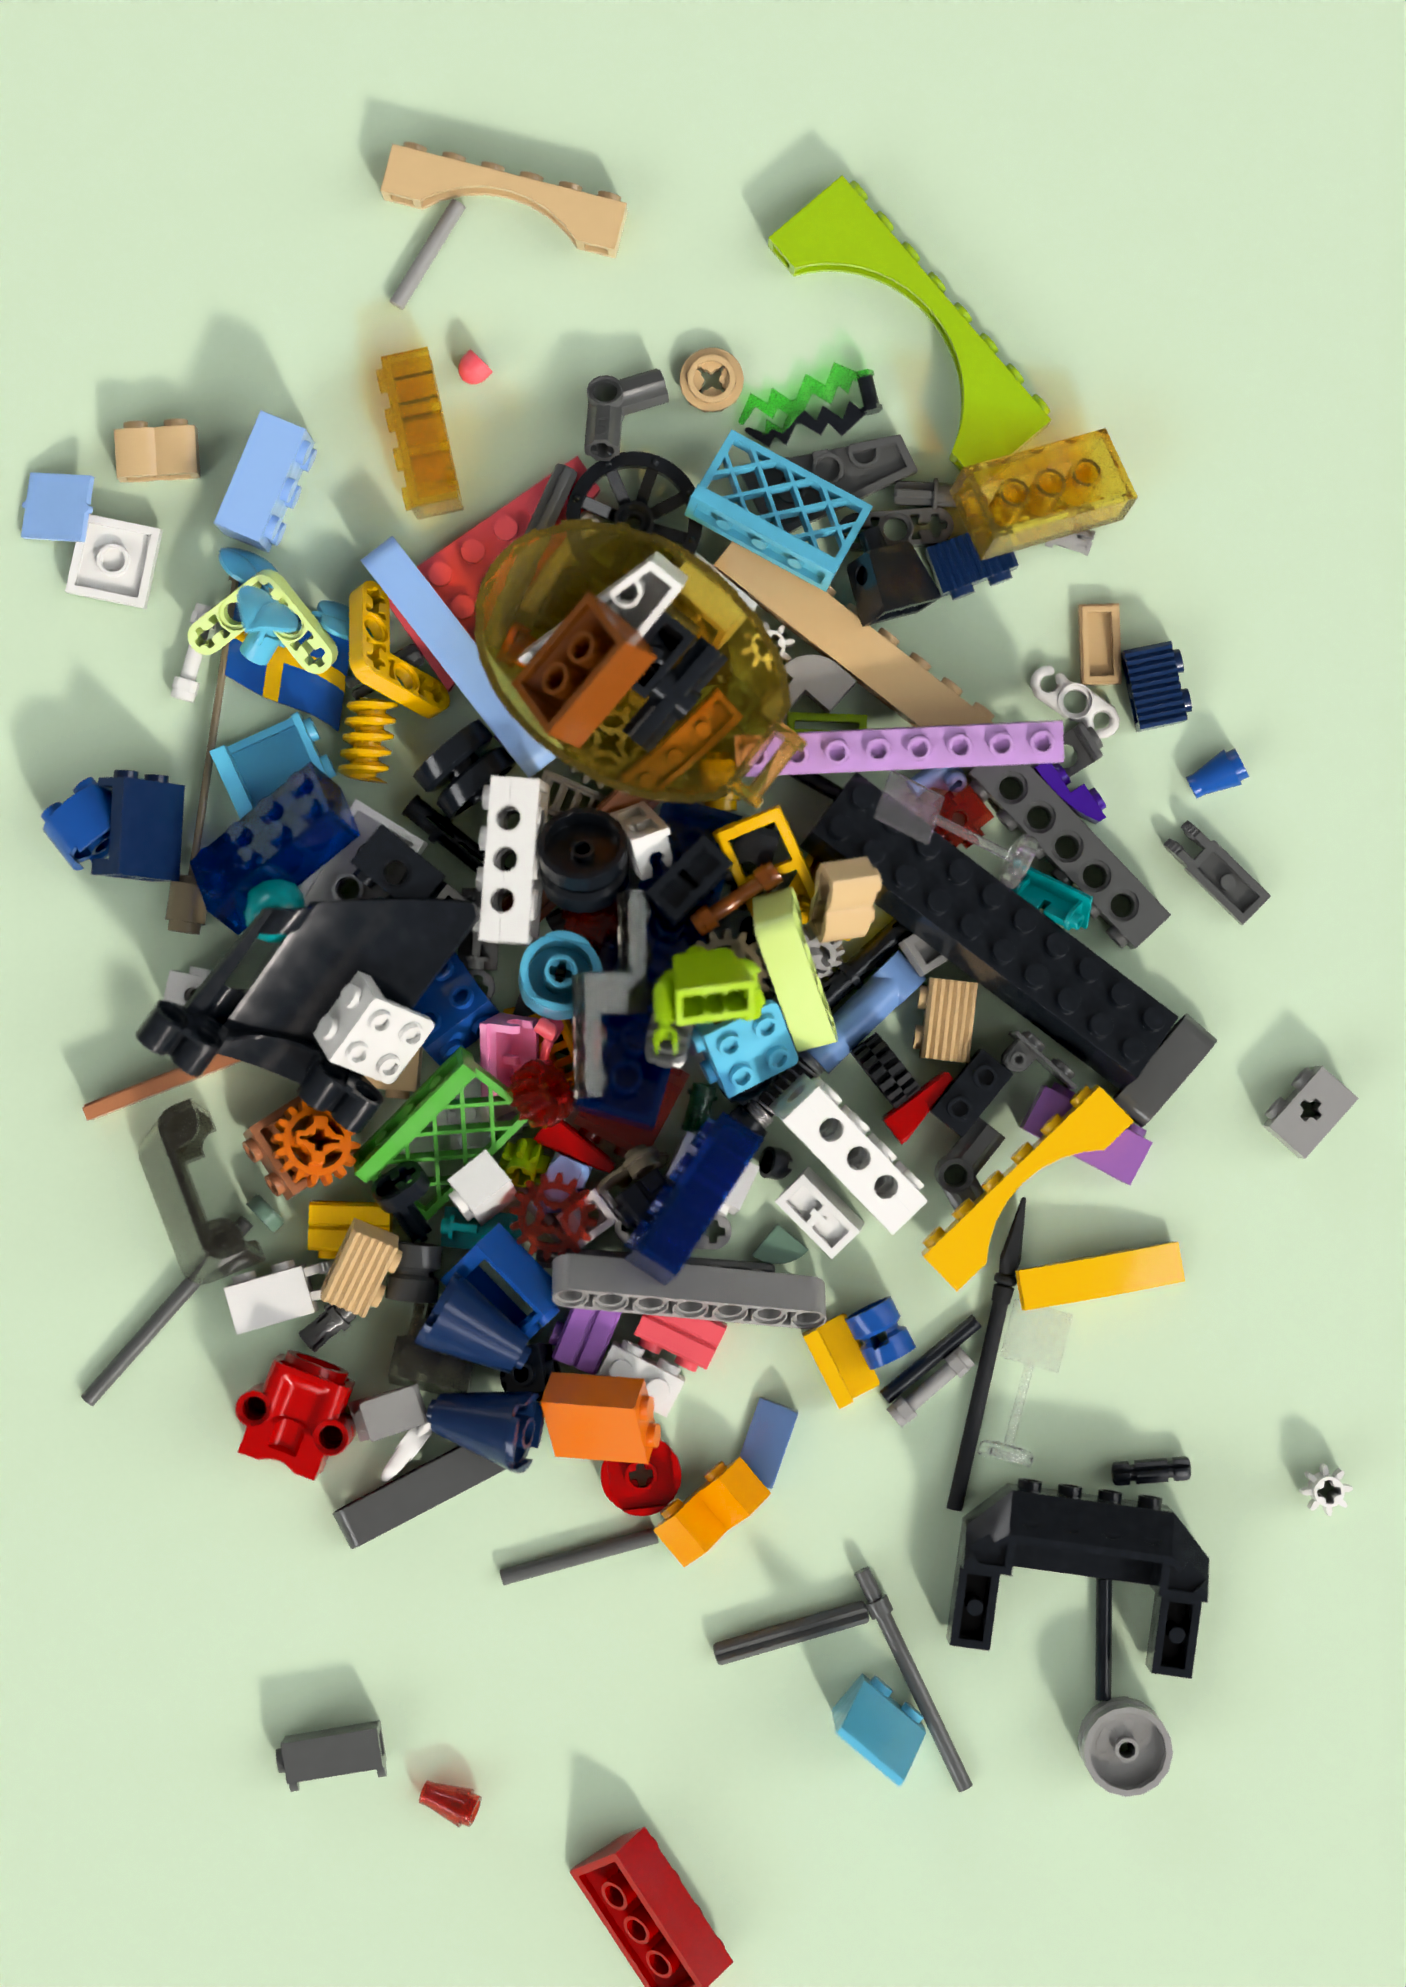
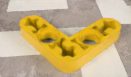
(374, 663)

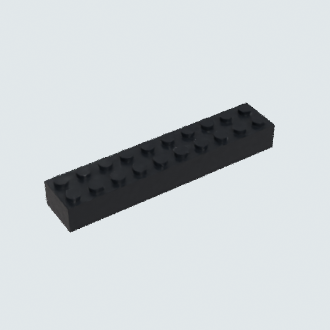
(997, 938)

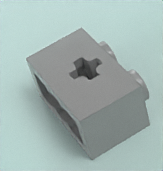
(1330, 1105)

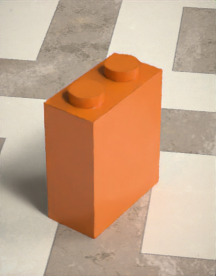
(600, 1417)

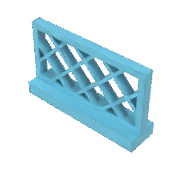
(770, 539)

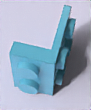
(744, 1051)

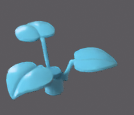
(263, 614)

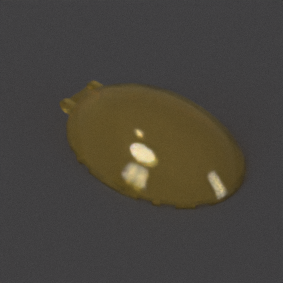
(722, 735)

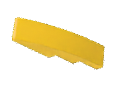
(1099, 1276)

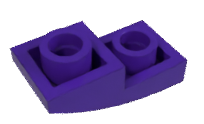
(1083, 802)

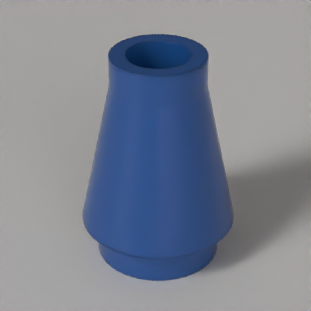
(1218, 774)

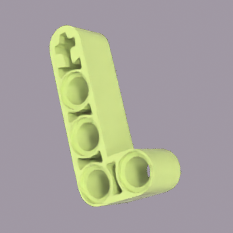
(792, 969)

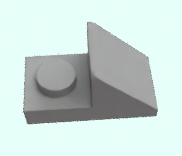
(388, 1413)

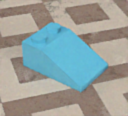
(879, 1727)

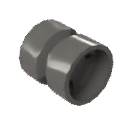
(415, 1273)

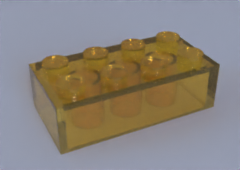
(1043, 493)

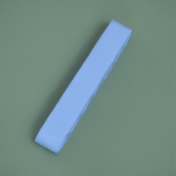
(451, 648)

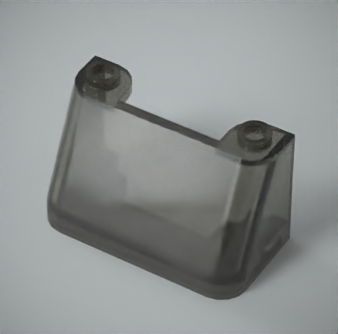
(201, 1247)

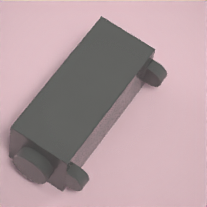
(332, 1753)

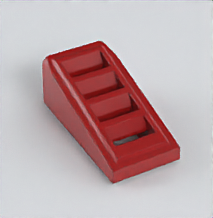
(909, 1115)
(567, 1141)

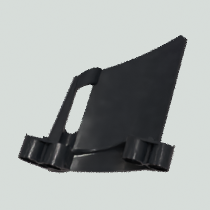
(274, 1020)

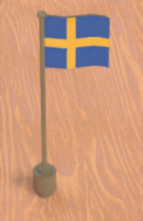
(279, 681)

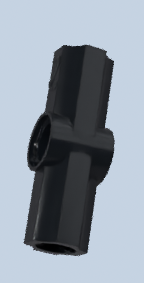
(675, 694)

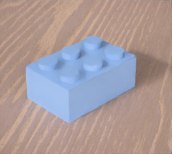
(266, 482)

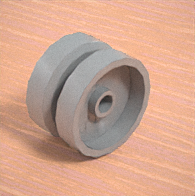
(1148, 1745)

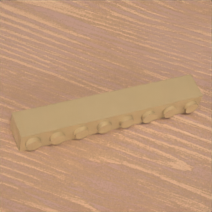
(837, 633)

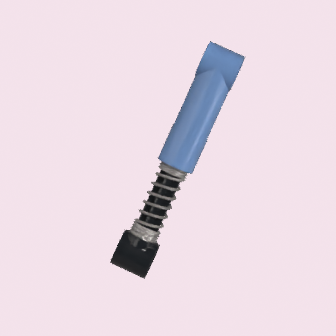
(853, 1022)

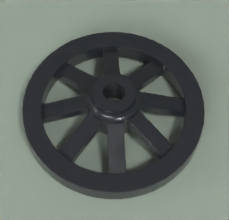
(637, 509)

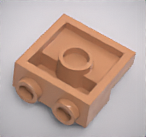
(260, 1148)

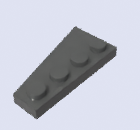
(856, 469)

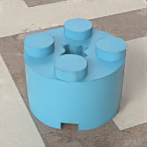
(540, 963)

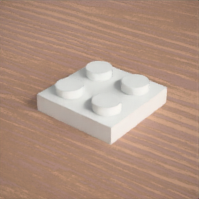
(115, 562)

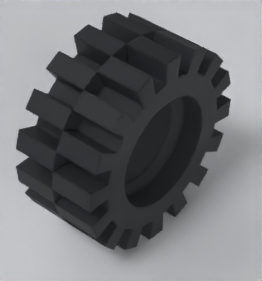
(885, 1070)

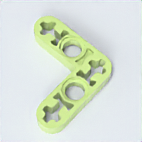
(285, 595)

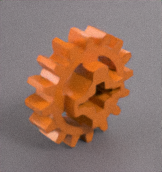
(313, 1160)

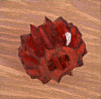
(541, 1093)

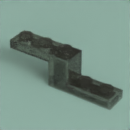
(611, 993)

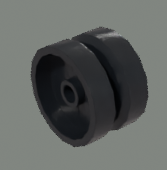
(460, 764)
(583, 860)

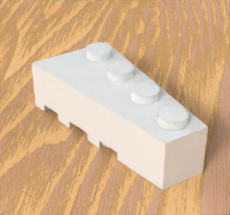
(635, 597)

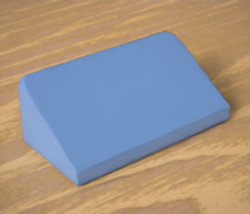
(768, 1439)

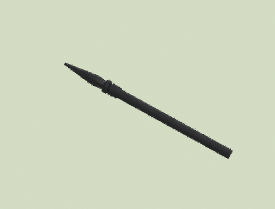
(1001, 1297)

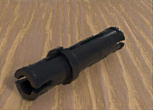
(419, 811)
(864, 961)

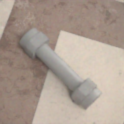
(956, 1364)

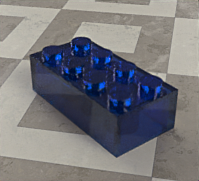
(278, 839)
(694, 1199)

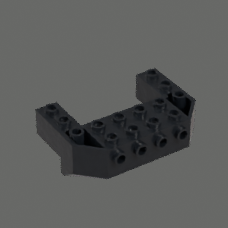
(1085, 1538)

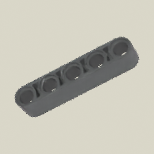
(412, 1494)

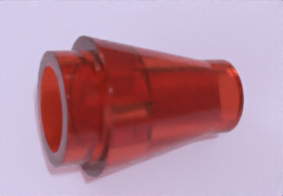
(452, 1802)

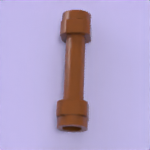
(707, 917)

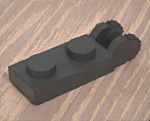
(1219, 875)

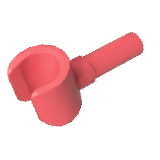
(550, 1030)

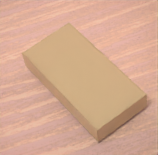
(1099, 644)

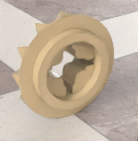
(710, 361)

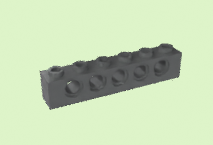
(1145, 911)

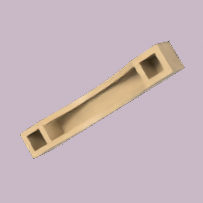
(426, 179)

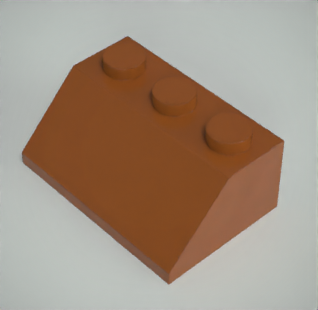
(583, 671)

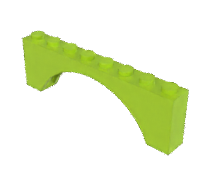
(846, 236)

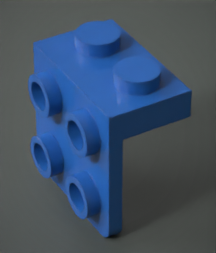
(456, 1009)

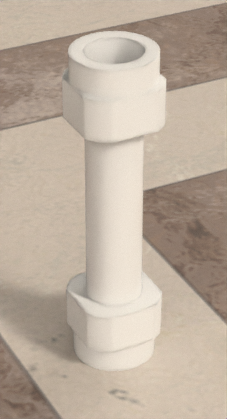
(185, 685)

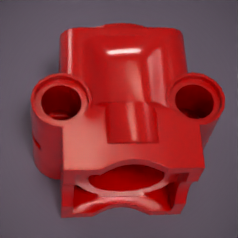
(300, 1401)

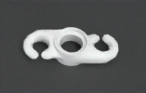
(1055, 699)
(406, 1451)

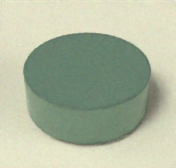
(265, 1213)

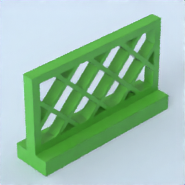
(421, 1109)

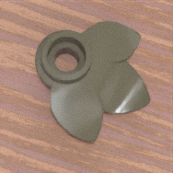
(638, 1163)

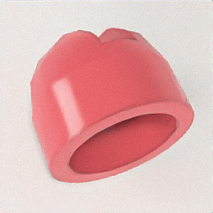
(473, 369)

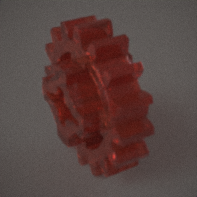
(539, 1226)

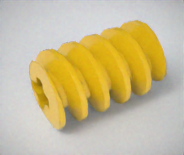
(367, 739)

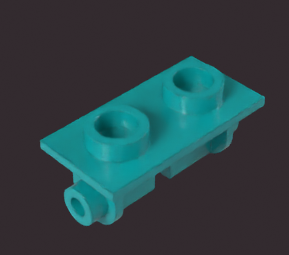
(1060, 901)
(465, 1234)

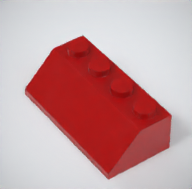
(651, 1913)

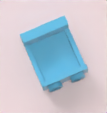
(267, 759)

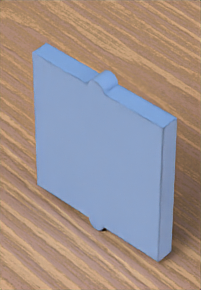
(57, 507)

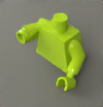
(705, 989)

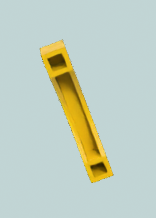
(1086, 1127)

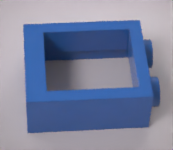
(518, 1270)

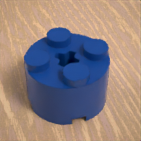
(81, 823)

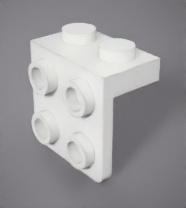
(371, 1031)

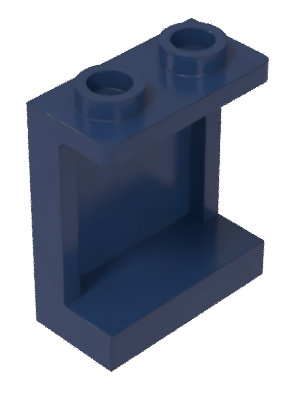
(143, 828)

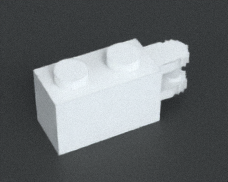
(274, 1296)

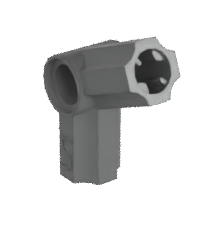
(610, 402)
(972, 1153)

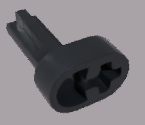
(398, 1197)

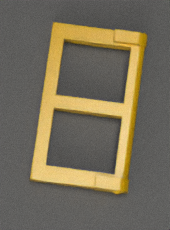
(797, 860)

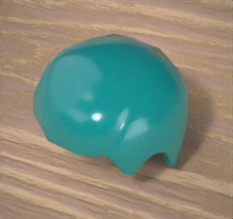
(272, 894)

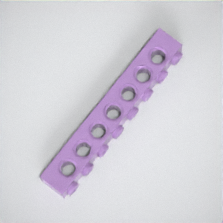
(923, 747)

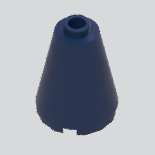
(473, 1329)
(490, 1424)

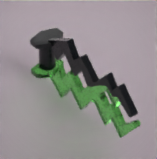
(796, 408)

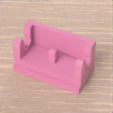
(506, 1045)

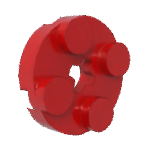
(651, 1497)

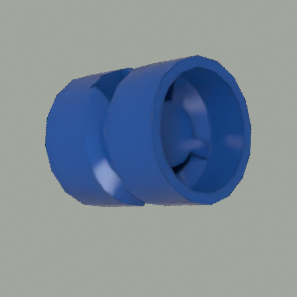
(874, 1319)

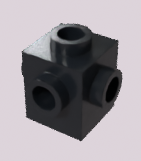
(534, 1373)

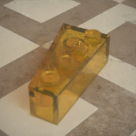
(421, 434)

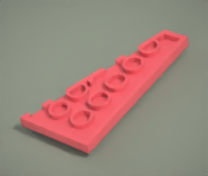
(461, 565)

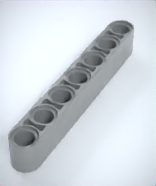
(694, 1294)

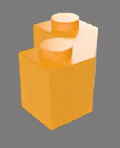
(711, 1510)

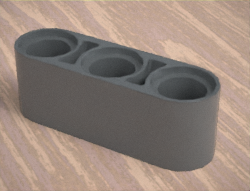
(1167, 1069)

